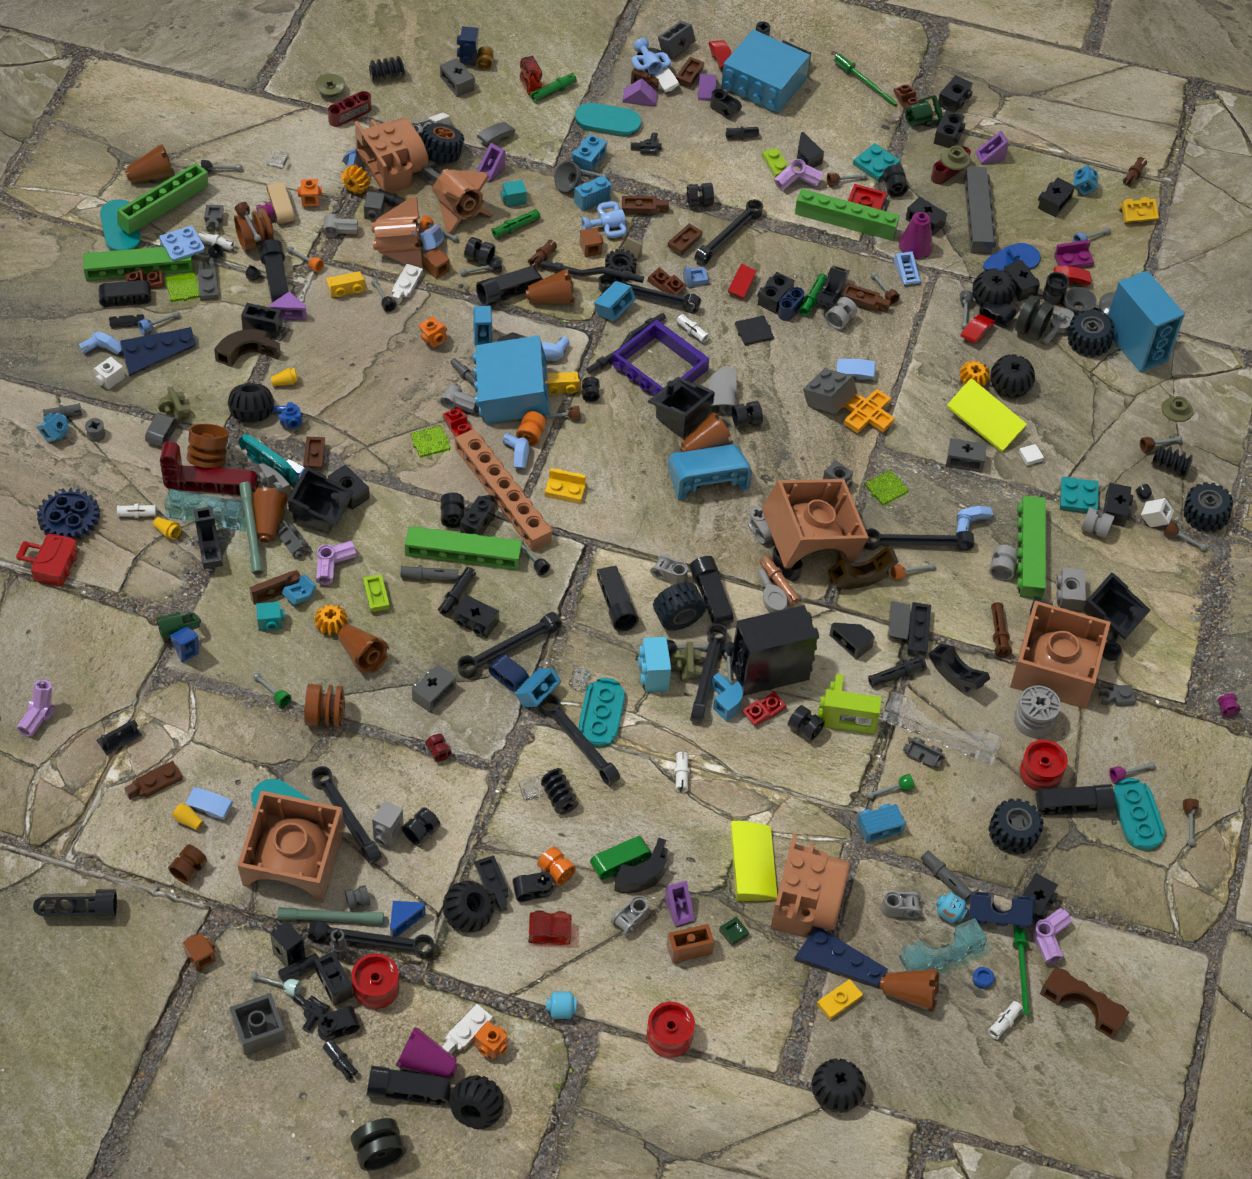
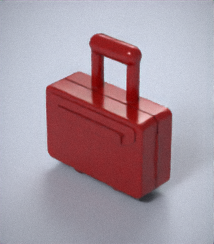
(53, 559)

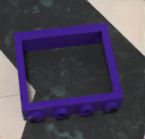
(669, 339)

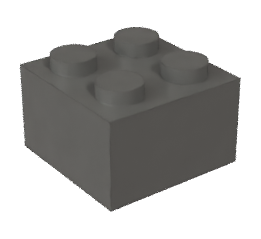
(830, 390)
(257, 1024)

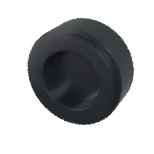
(1112, 651)

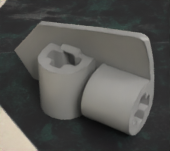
(724, 385)

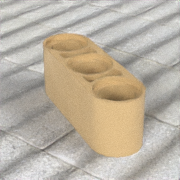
(281, 203)

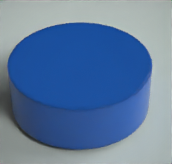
(983, 978)

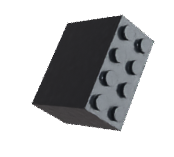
(774, 649)

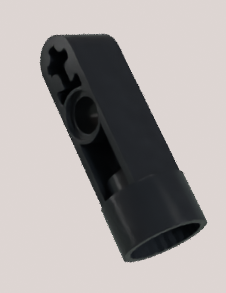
(272, 256)
(506, 285)
(707, 578)
(621, 610)
(1076, 800)
(101, 904)
(408, 1086)

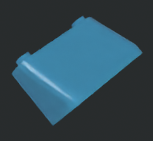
(708, 467)

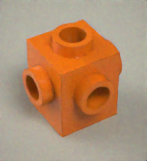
(308, 189)
(433, 332)
(491, 1040)

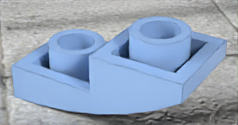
(858, 368)
(210, 803)

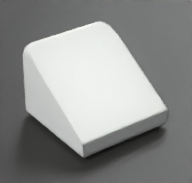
(441, 118)

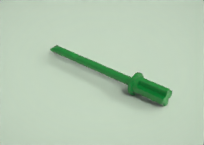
(850, 67)
(1021, 943)

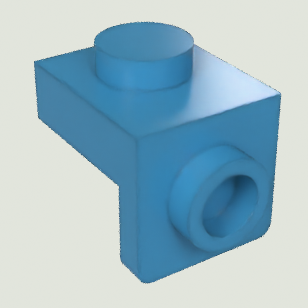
(301, 591)

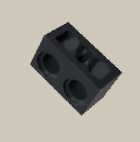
(949, 129)
(773, 291)
(333, 978)

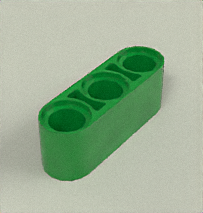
(628, 853)

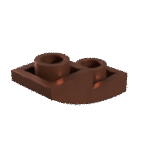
(906, 95)
(155, 278)
(666, 283)

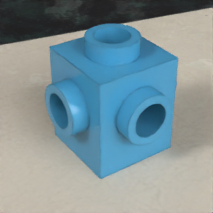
(1086, 180)
(54, 427)

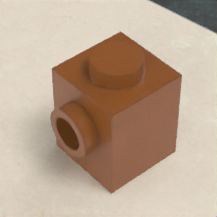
(591, 242)
(436, 262)
(199, 950)

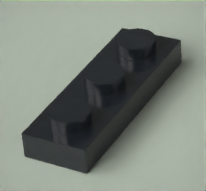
(919, 629)

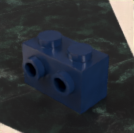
(468, 45)

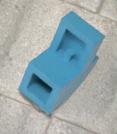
(729, 698)

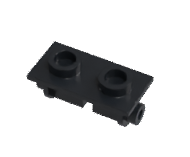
(119, 737)

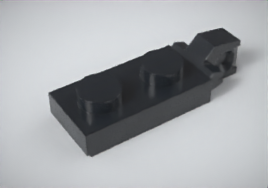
(493, 880)

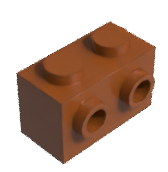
(690, 943)

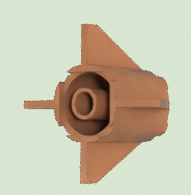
(460, 196)
(399, 233)

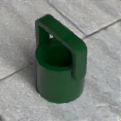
(922, 112)
(174, 622)

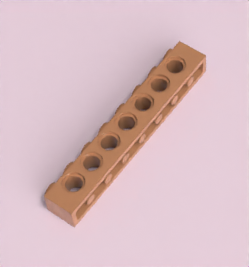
(506, 492)

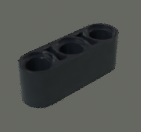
(124, 293)

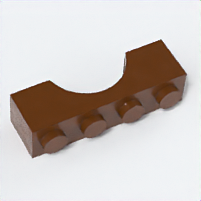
(1064, 987)

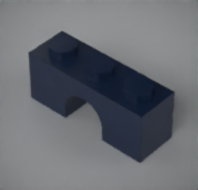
(984, 909)

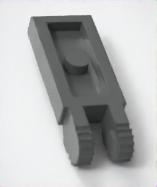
(207, 281)

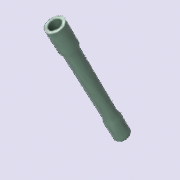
(255, 557)
(295, 914)

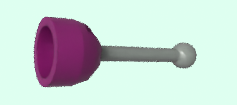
(1119, 773)

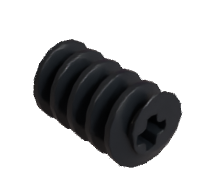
(387, 67)
(1173, 459)
(559, 791)

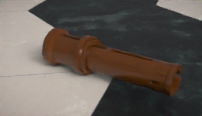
(1001, 636)

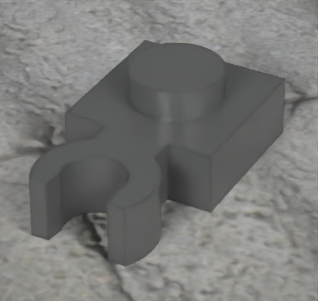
(213, 216)
(1121, 695)

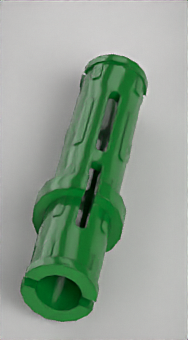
(558, 84)
(510, 226)
(810, 298)

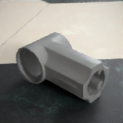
(335, 225)
(454, 397)

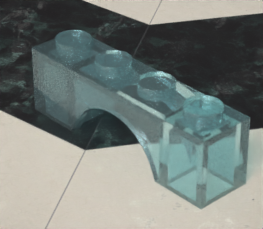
(226, 511)
(967, 940)

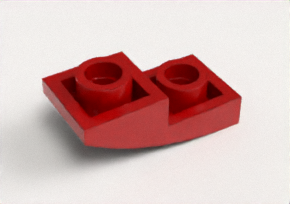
(720, 50)
(1075, 274)
(742, 281)
(976, 328)
(457, 422)
(765, 709)

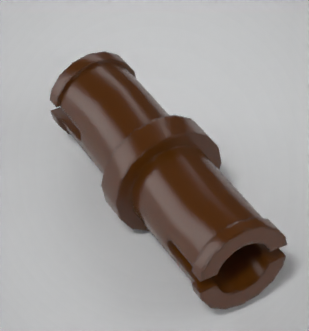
(1135, 171)
(542, 253)

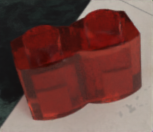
(530, 74)
(549, 928)

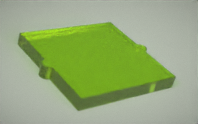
(182, 287)
(430, 441)
(886, 487)

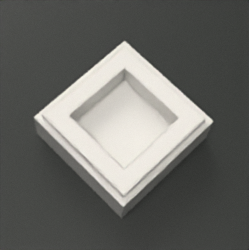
(1031, 454)

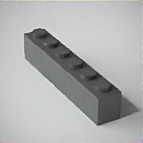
(979, 210)

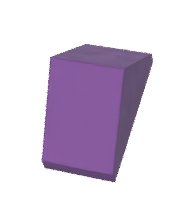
(706, 85)
(640, 93)
(994, 149)
(493, 161)
(290, 307)
(679, 903)

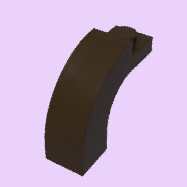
(244, 342)
(863, 574)

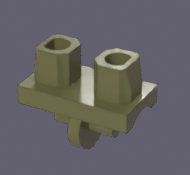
(172, 404)
(685, 660)

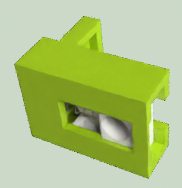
(849, 710)

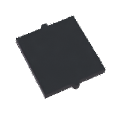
(754, 330)

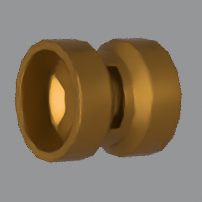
(485, 57)

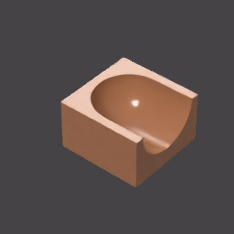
(813, 517)
(1061, 653)
(292, 843)

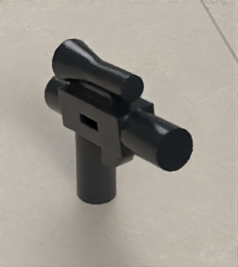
(648, 145)
(312, 1010)

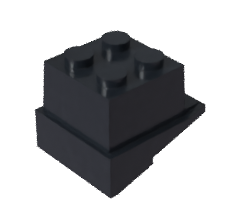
(682, 405)
(318, 501)
(1118, 605)

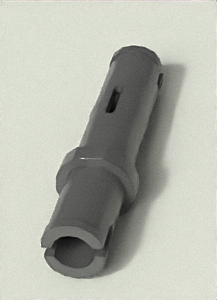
(429, 573)
(939, 868)

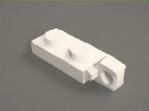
(406, 282)
(463, 1033)

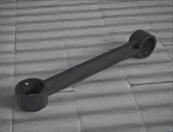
(705, 253)
(657, 295)
(962, 540)
(548, 624)
(708, 670)
(607, 771)
(369, 848)
(321, 933)

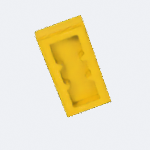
(839, 999)

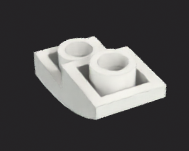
(667, 80)

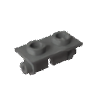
(297, 545)
(917, 747)

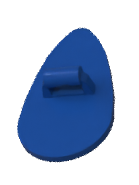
(1012, 254)

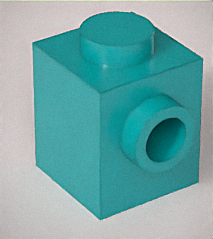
(514, 193)
(270, 616)

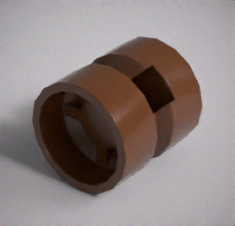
(185, 867)

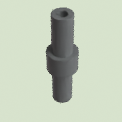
(463, 370)

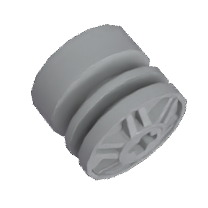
(1037, 711)

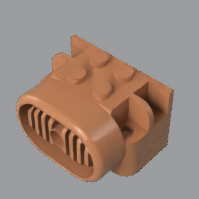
(391, 152)
(809, 891)

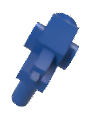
(290, 415)

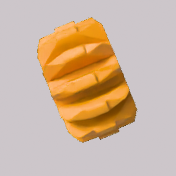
(355, 179)
(976, 371)
(330, 619)

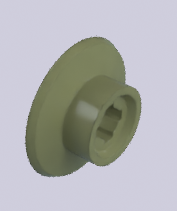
(330, 84)
(955, 158)
(1177, 409)

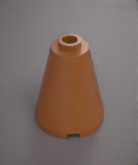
(151, 166)
(552, 290)
(708, 434)
(268, 512)
(363, 648)
(913, 987)

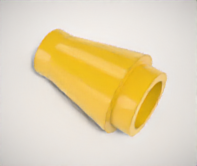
(285, 377)
(168, 528)
(184, 814)

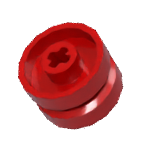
(1043, 765)
(375, 981)
(670, 1029)

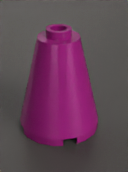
(917, 236)
(426, 1056)

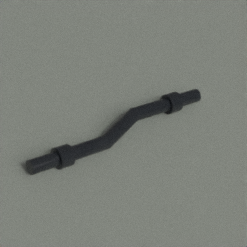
(625, 275)
(603, 361)

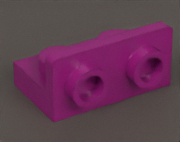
(1074, 254)

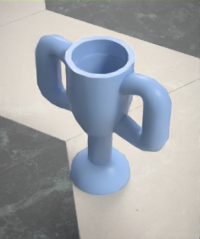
(650, 59)
(608, 220)

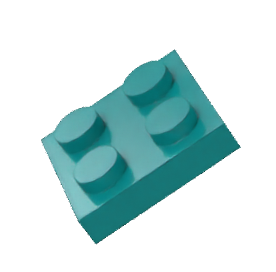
(874, 161)
(1078, 494)

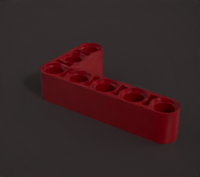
(198, 478)

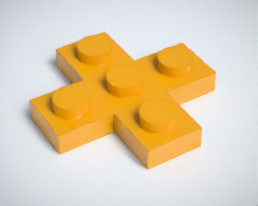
(869, 412)

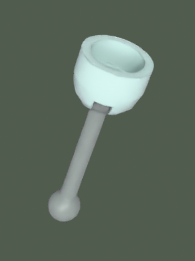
(291, 986)

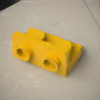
(1139, 210)
(346, 284)
(563, 382)
(565, 485)

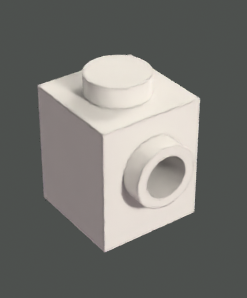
(109, 373)
(1157, 512)

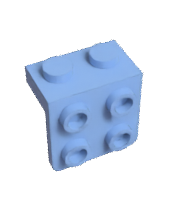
(182, 243)

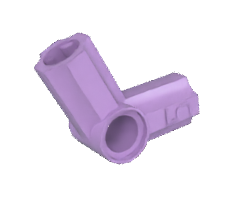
(806, 174)
(330, 555)
(38, 708)
(1047, 942)

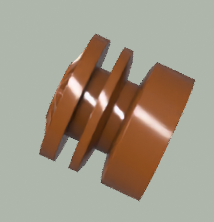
(261, 224)
(207, 445)
(324, 705)

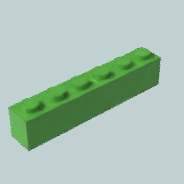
(162, 198)
(847, 214)
(118, 263)
(1032, 547)
(463, 548)

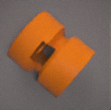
(531, 427)
(555, 864)

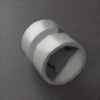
(841, 313)
(1097, 522)
(1003, 562)

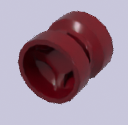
(437, 746)

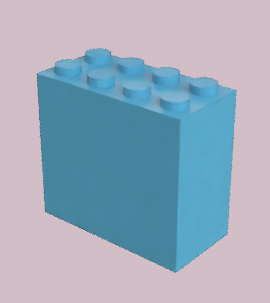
(765, 71)
(1145, 321)
(511, 379)

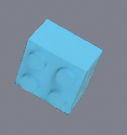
(654, 664)

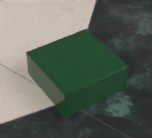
(734, 931)

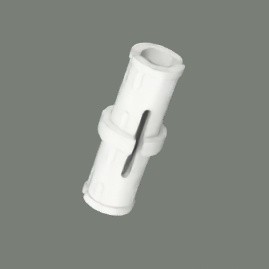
(210, 239)
(685, 322)
(150, 510)
(682, 772)
(1005, 1020)

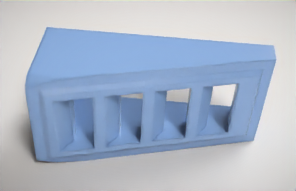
(432, 237)
(907, 257)

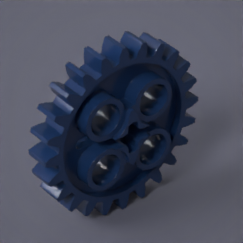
(68, 514)

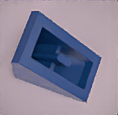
(185, 643)
(404, 915)

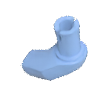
(101, 340)
(555, 351)
(521, 451)
(972, 514)

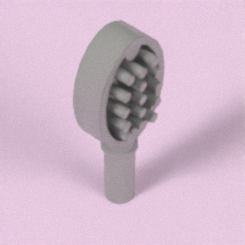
(1058, 325)
(773, 596)

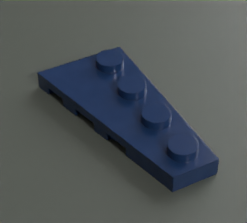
(147, 350)
(832, 954)

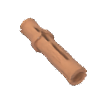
(775, 574)

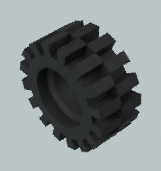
(621, 257)

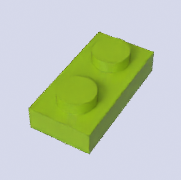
(774, 161)
(376, 593)

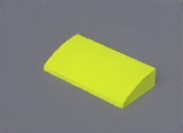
(986, 415)
(753, 861)

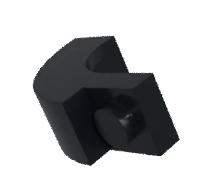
(833, 286)
(207, 537)
(955, 670)
(642, 877)

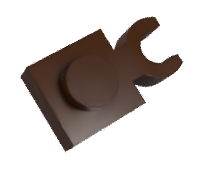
(637, 75)

